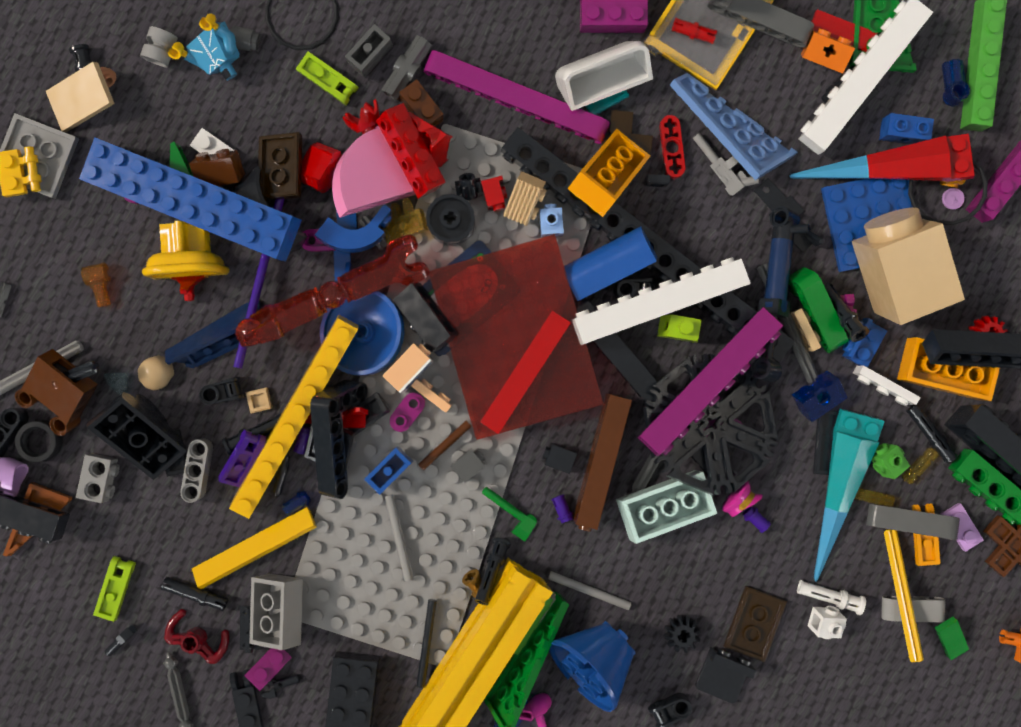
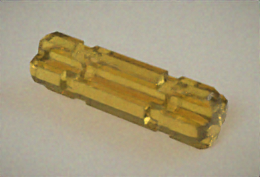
(920, 465)
(875, 497)

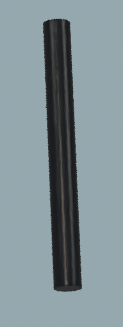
(426, 644)

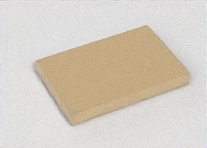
(80, 97)

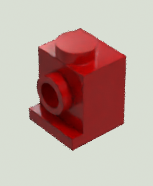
(494, 193)

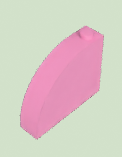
(368, 176)

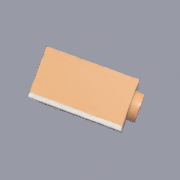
(408, 367)

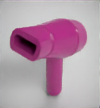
(536, 708)

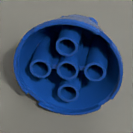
(596, 661)

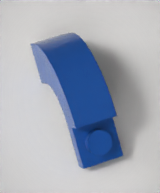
(355, 240)

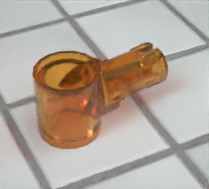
(97, 278)

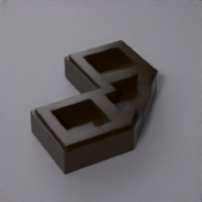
(623, 122)

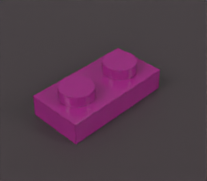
(267, 667)

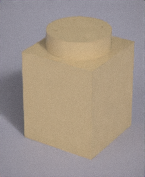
(907, 266)

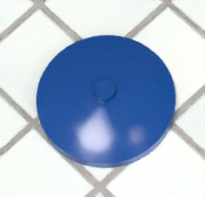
(377, 337)

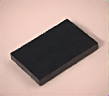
(823, 442)

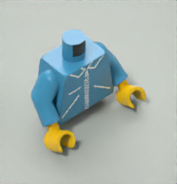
(211, 50)

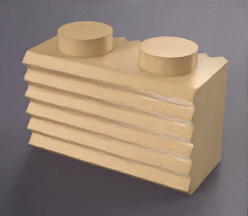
(524, 199)

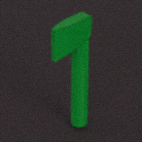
(526, 522)

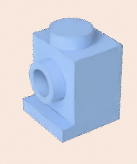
(551, 228)

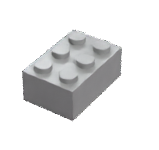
(276, 611)

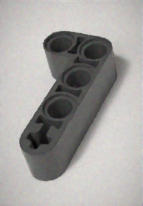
(913, 521)

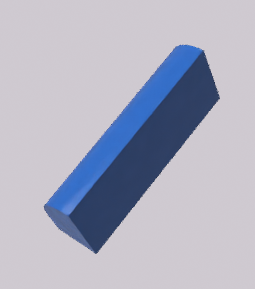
(610, 263)

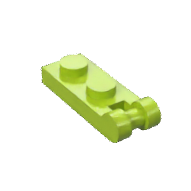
(326, 77)
(114, 589)

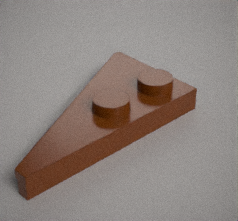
(40, 495)

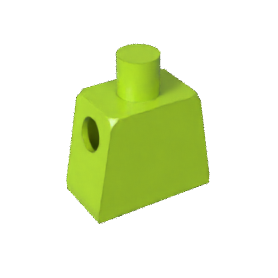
(679, 328)

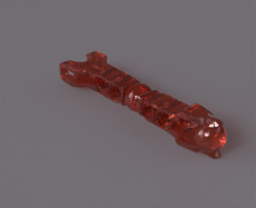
(277, 319)

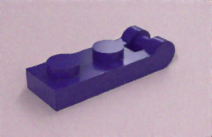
(242, 459)

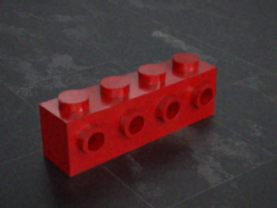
(410, 150)

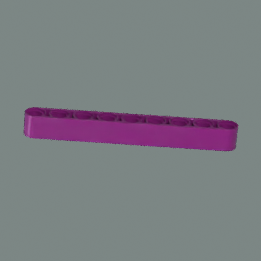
(517, 96)

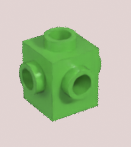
(889, 461)

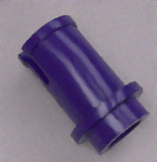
(301, 441)
(562, 508)
(756, 519)

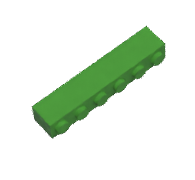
(983, 64)

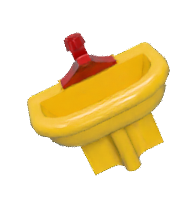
(184, 257)

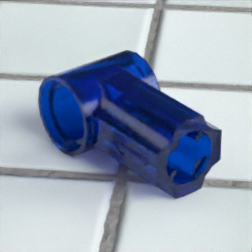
(954, 81)

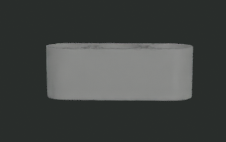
(189, 477)
(924, 609)

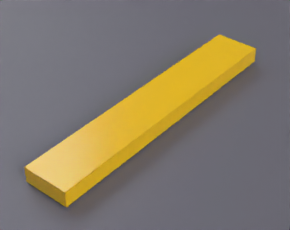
(253, 548)

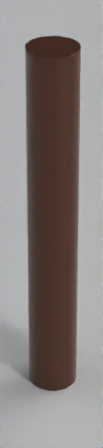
(441, 448)

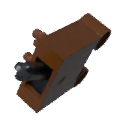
(59, 388)

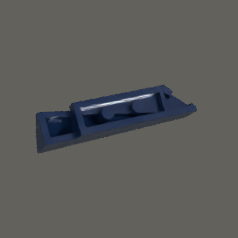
(210, 341)

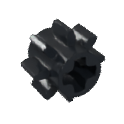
(468, 186)

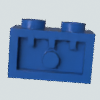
(865, 349)

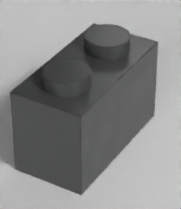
(369, 51)

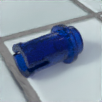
(297, 502)

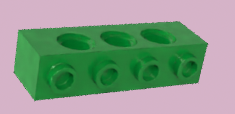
(963, 470)

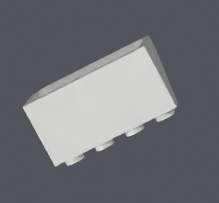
(604, 73)

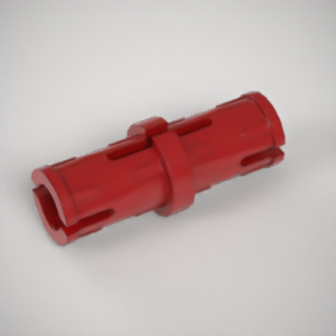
(694, 30)

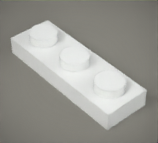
(886, 386)

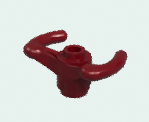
(198, 645)

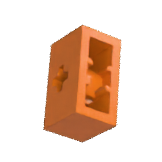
(834, 60)

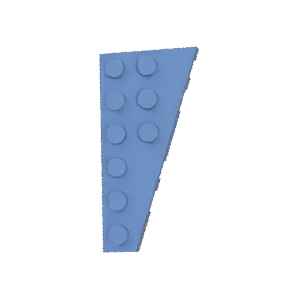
(733, 128)

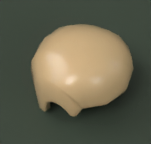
(155, 373)

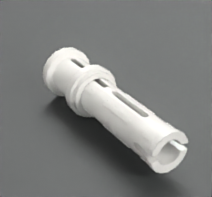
(840, 599)

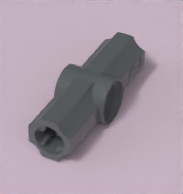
(407, 67)

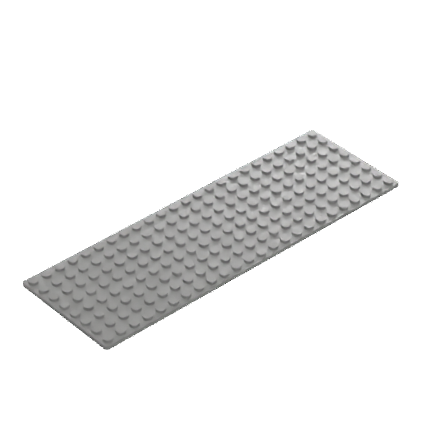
(352, 556)

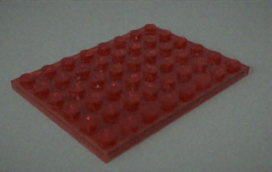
(498, 310)

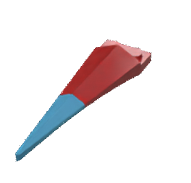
(930, 160)

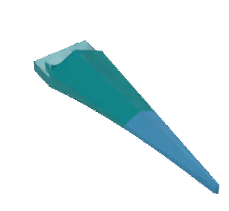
(852, 451)

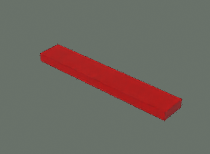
(525, 372)

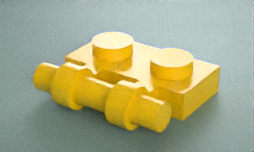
(12, 172)

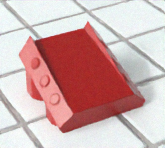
(434, 138)
(319, 166)

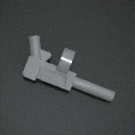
(723, 169)

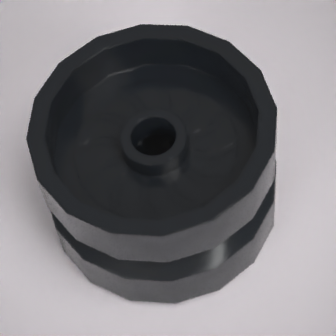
(448, 207)

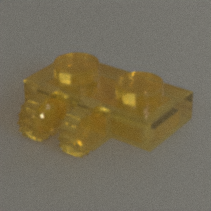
(411, 223)

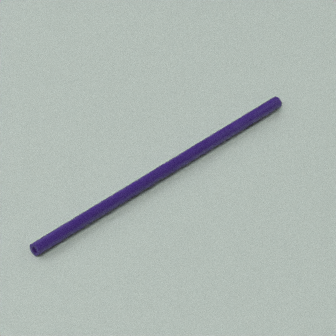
(256, 292)

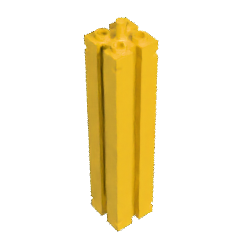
(480, 650)

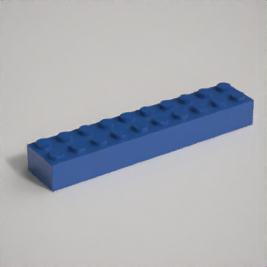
(190, 199)

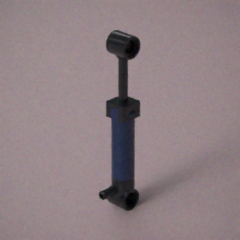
(777, 282)

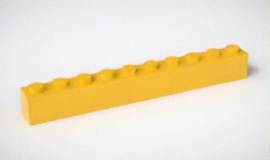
(293, 416)

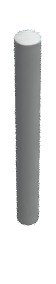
(401, 547)
(589, 590)

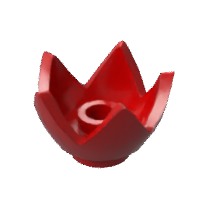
(367, 119)

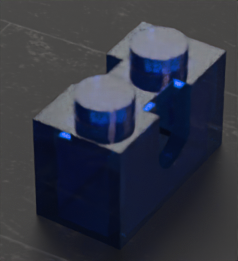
(810, 397)

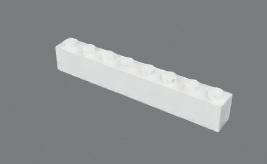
(865, 75)
(661, 301)

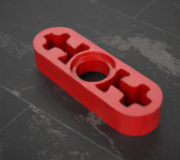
(664, 131)

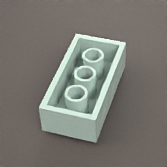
(664, 508)

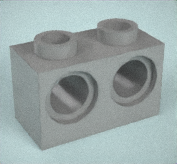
(91, 475)

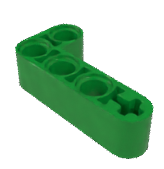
(817, 303)

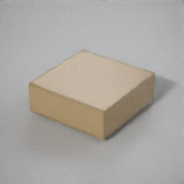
(259, 400)

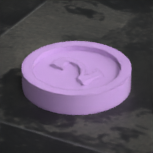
(953, 198)

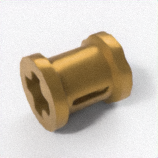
(473, 583)

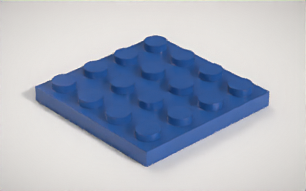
(856, 203)

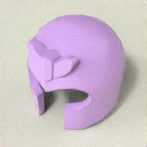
(11, 475)

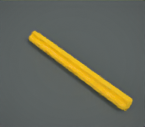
(903, 596)

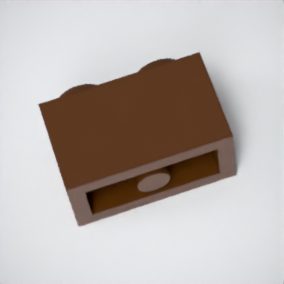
(421, 104)
(218, 168)

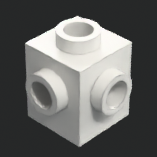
(827, 622)

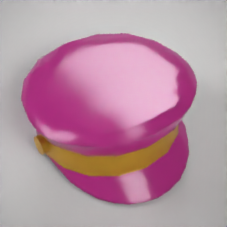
(740, 500)

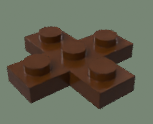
(1009, 548)

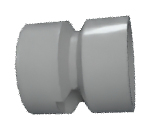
(158, 46)

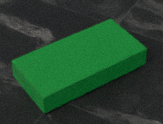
(952, 638)

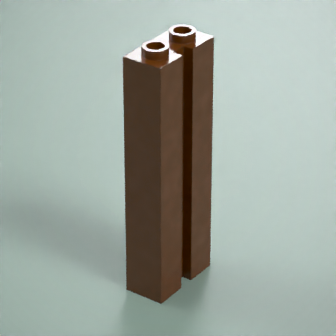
(601, 462)

